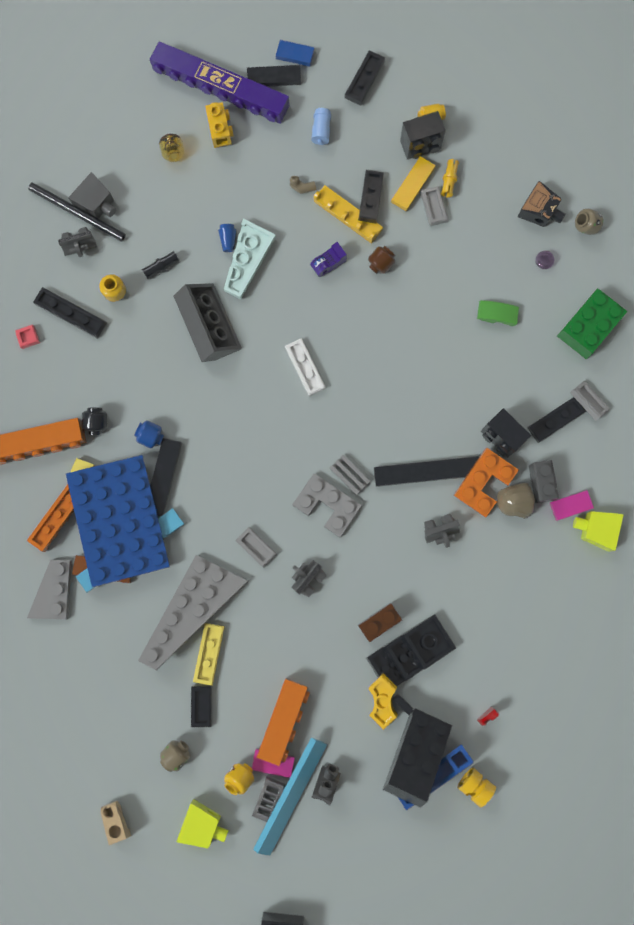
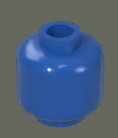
(148, 434)

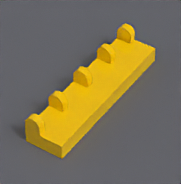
(346, 213)

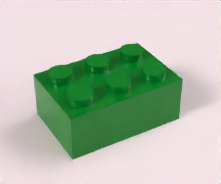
(592, 323)

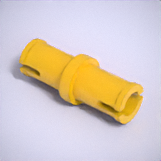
(450, 178)

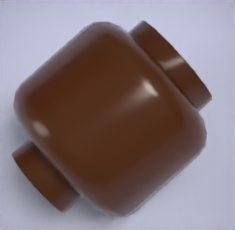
(381, 260)

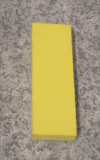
(208, 654)

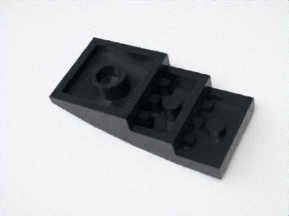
(412, 651)

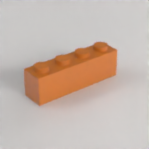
(282, 721)

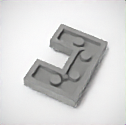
(320, 490)

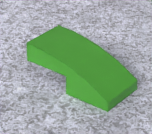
(497, 312)

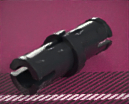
(160, 265)

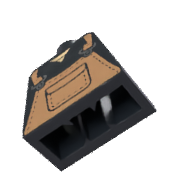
(541, 206)

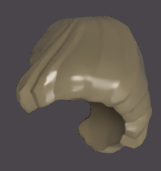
(516, 500)

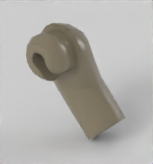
(301, 187)

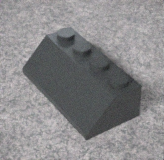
(207, 321)

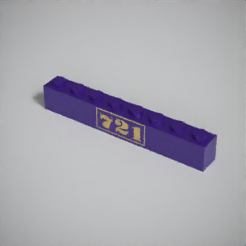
(219, 82)

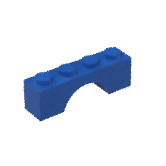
(449, 767)

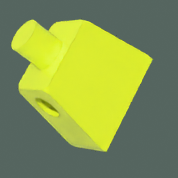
(600, 529)
(201, 826)

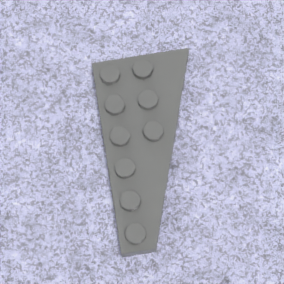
(193, 604)

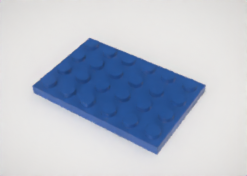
(117, 521)

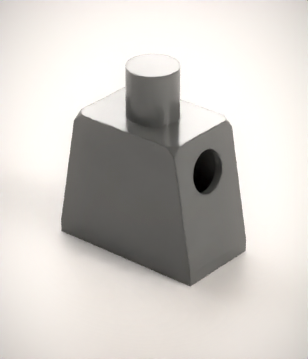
(93, 197)

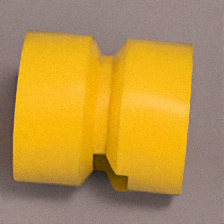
(474, 785)

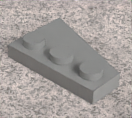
(53, 593)

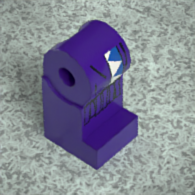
(329, 260)

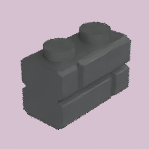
(543, 481)

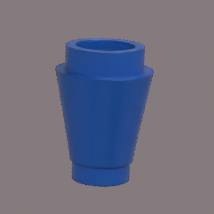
(227, 237)

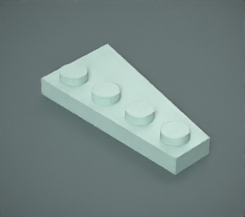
(247, 257)

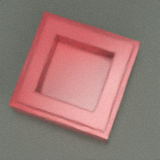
(27, 336)

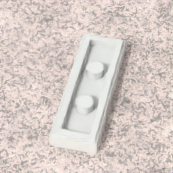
(305, 367)

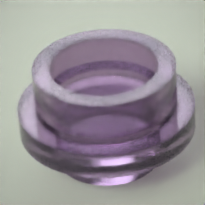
(544, 259)

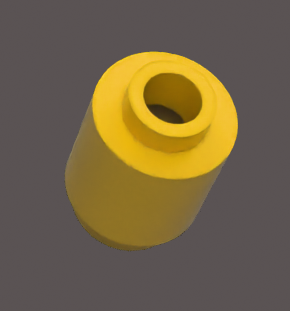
(424, 110)

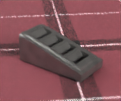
(273, 784)

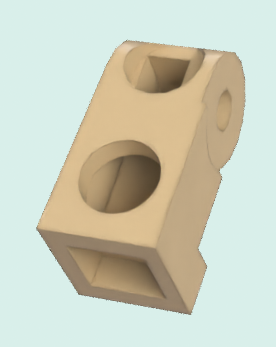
(114, 823)

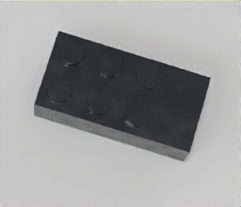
(417, 758)

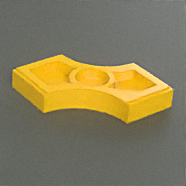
(382, 692)

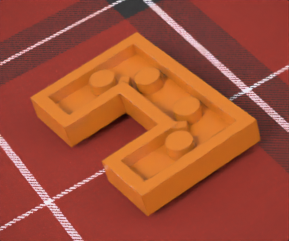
(487, 465)

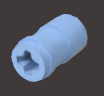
(321, 126)

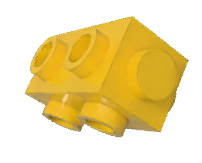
(218, 125)

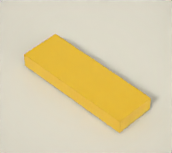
(413, 183)

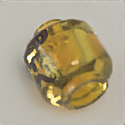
(171, 147)

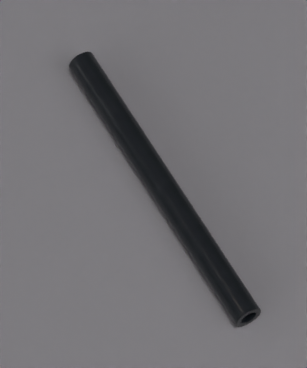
(79, 213)

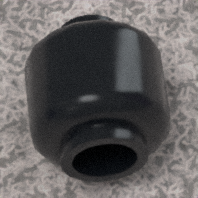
(94, 420)

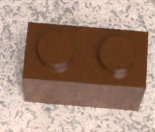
(379, 622)

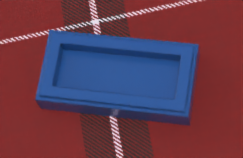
(295, 53)

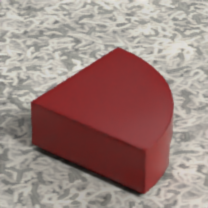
(491, 714)

